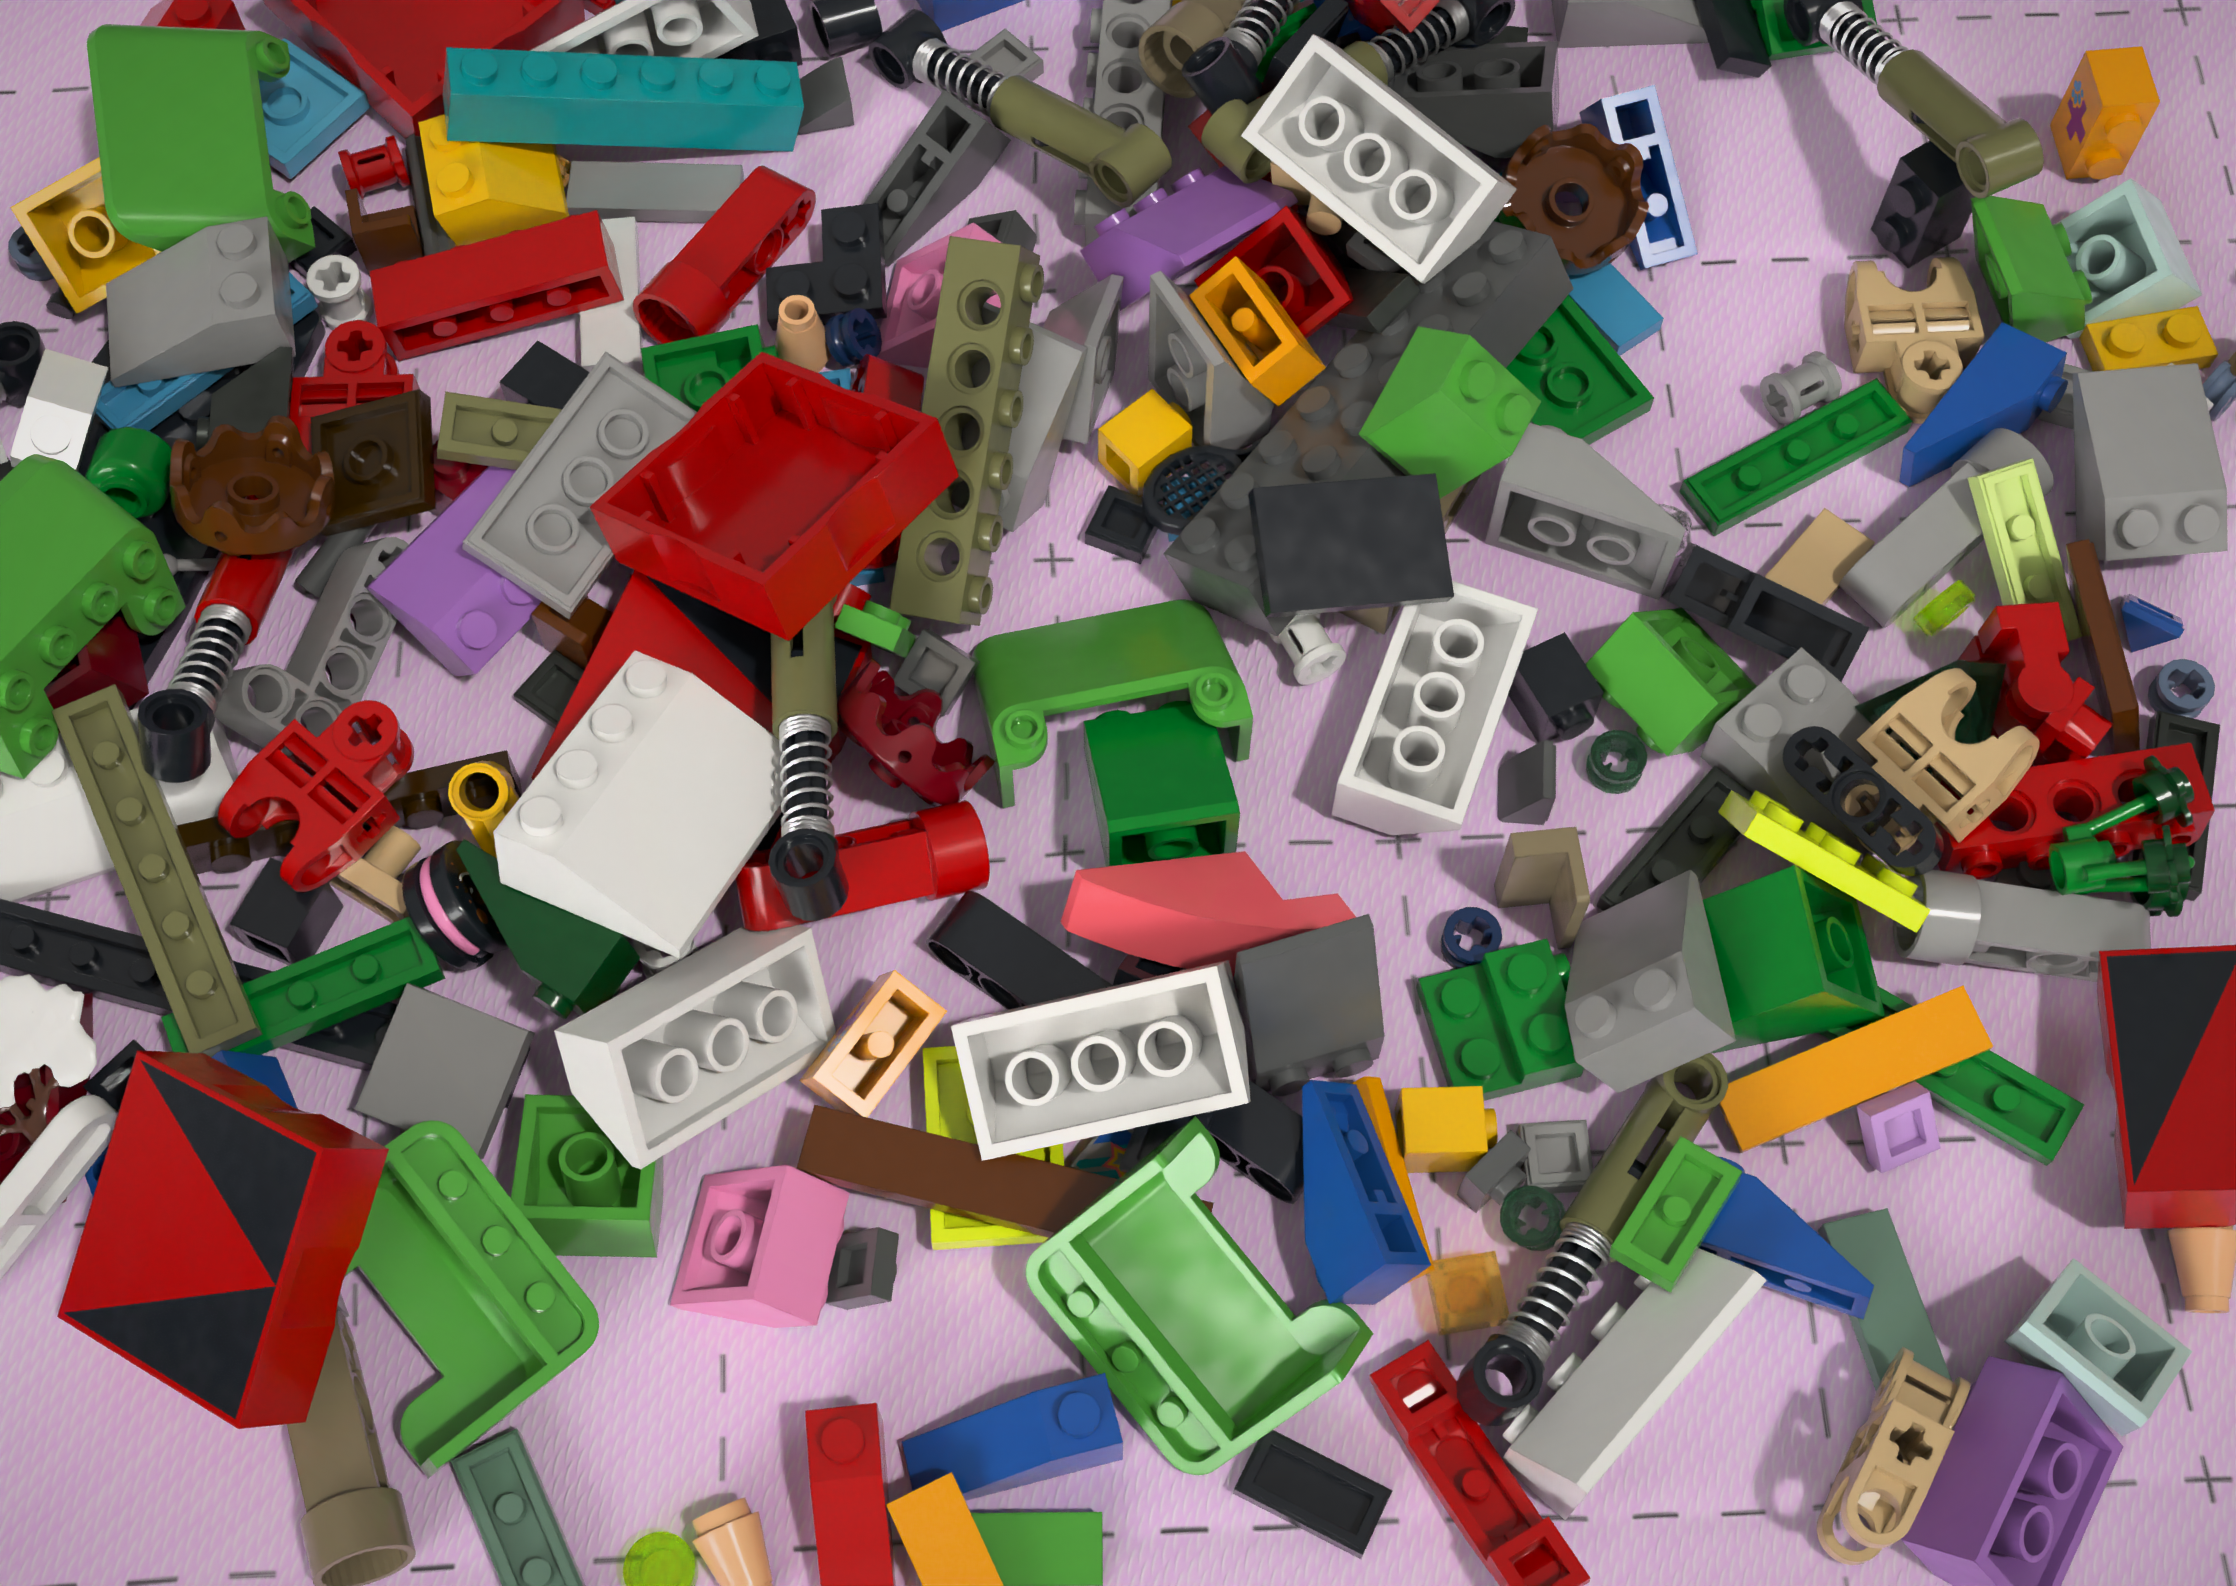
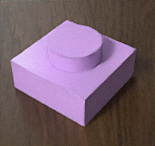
(1898, 1127)

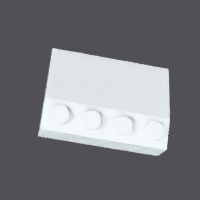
(645, 807)

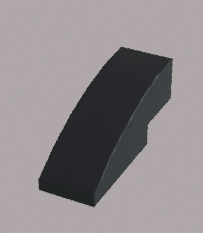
(1763, 610)

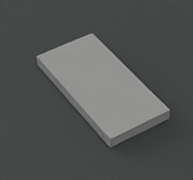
(542, 519)

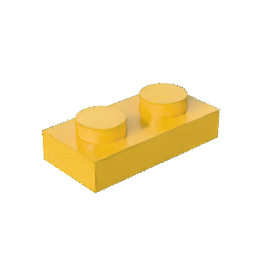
(2149, 341)

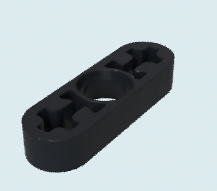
(1882, 843)

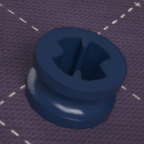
(853, 336)
(1463, 922)

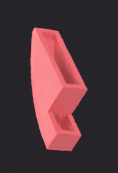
(1190, 909)

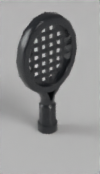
(1197, 455)

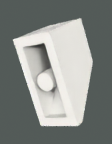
(59, 409)

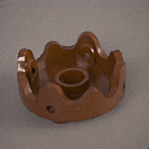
(1594, 170)
(272, 464)

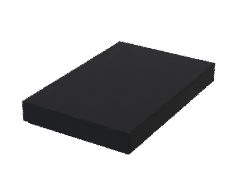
(1350, 545)

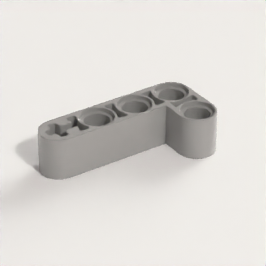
(328, 640)

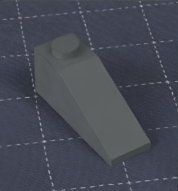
(934, 172)

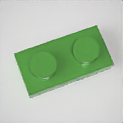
(878, 626)
(1675, 1214)

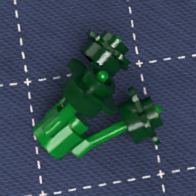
(2157, 879)

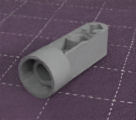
(1936, 532)
(2018, 926)

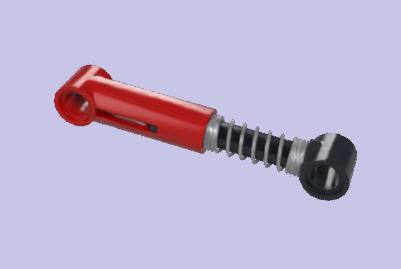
(179, 720)

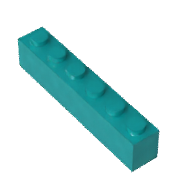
(620, 100)

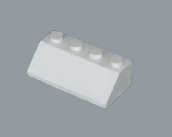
(661, 29)
(1377, 160)
(1433, 713)
(51, 831)
(698, 1039)
(1104, 1060)
(1624, 1379)

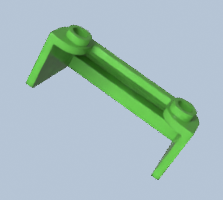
(188, 132)
(1099, 664)
(1184, 1315)

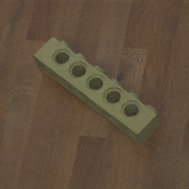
(960, 339)

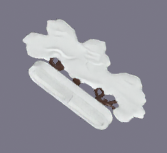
(37, 1031)

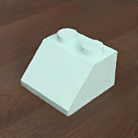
(2128, 256)
(2101, 1346)

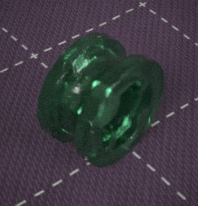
(1622, 743)
(1533, 1198)

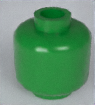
(132, 469)

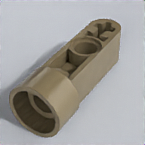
(1178, 35)
(353, 1518)

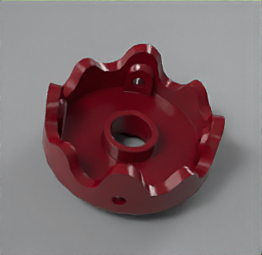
(902, 751)

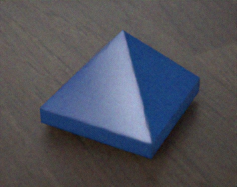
(2148, 624)

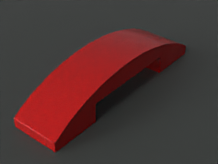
(1471, 1475)

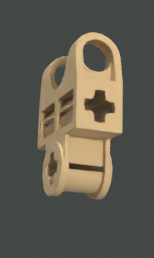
(1913, 336)
(1926, 724)
(1892, 1458)

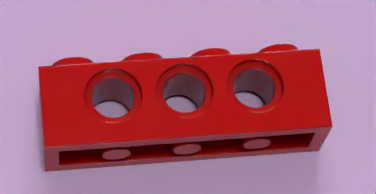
(2080, 788)

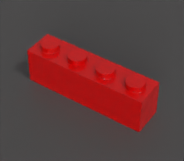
(496, 285)

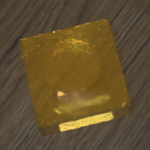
(1467, 1293)

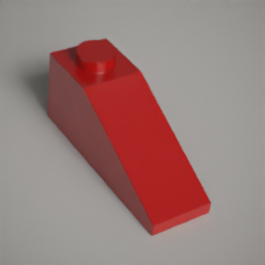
(850, 1496)

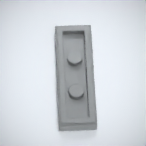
(651, 190)

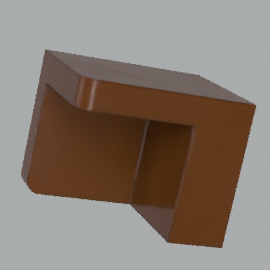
(384, 235)
(575, 636)

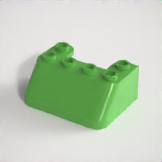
(63, 574)
(468, 1289)

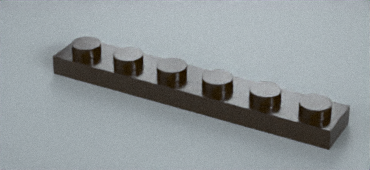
(417, 798)

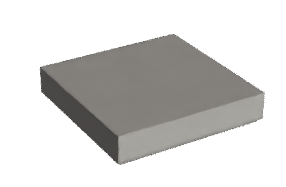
(444, 1067)

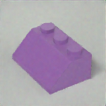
(1181, 229)
(447, 595)
(2014, 1481)

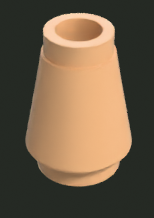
(801, 334)
(2205, 1266)
(733, 1545)

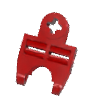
(354, 374)
(338, 760)

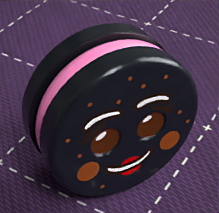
(450, 910)

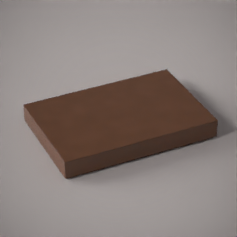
(2103, 647)

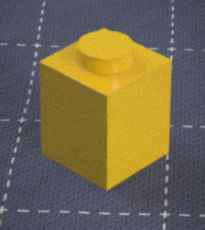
(1142, 439)
(1444, 1128)

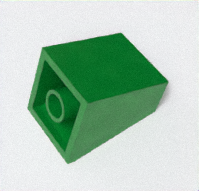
(1160, 785)
(1791, 958)

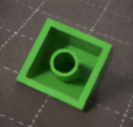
(2028, 268)
(1448, 410)
(1668, 679)
(581, 1186)

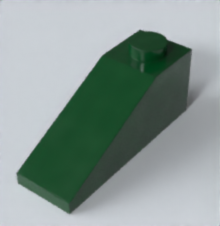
(560, 952)

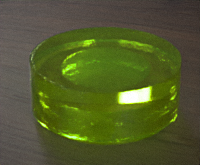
(1945, 608)
(660, 1561)

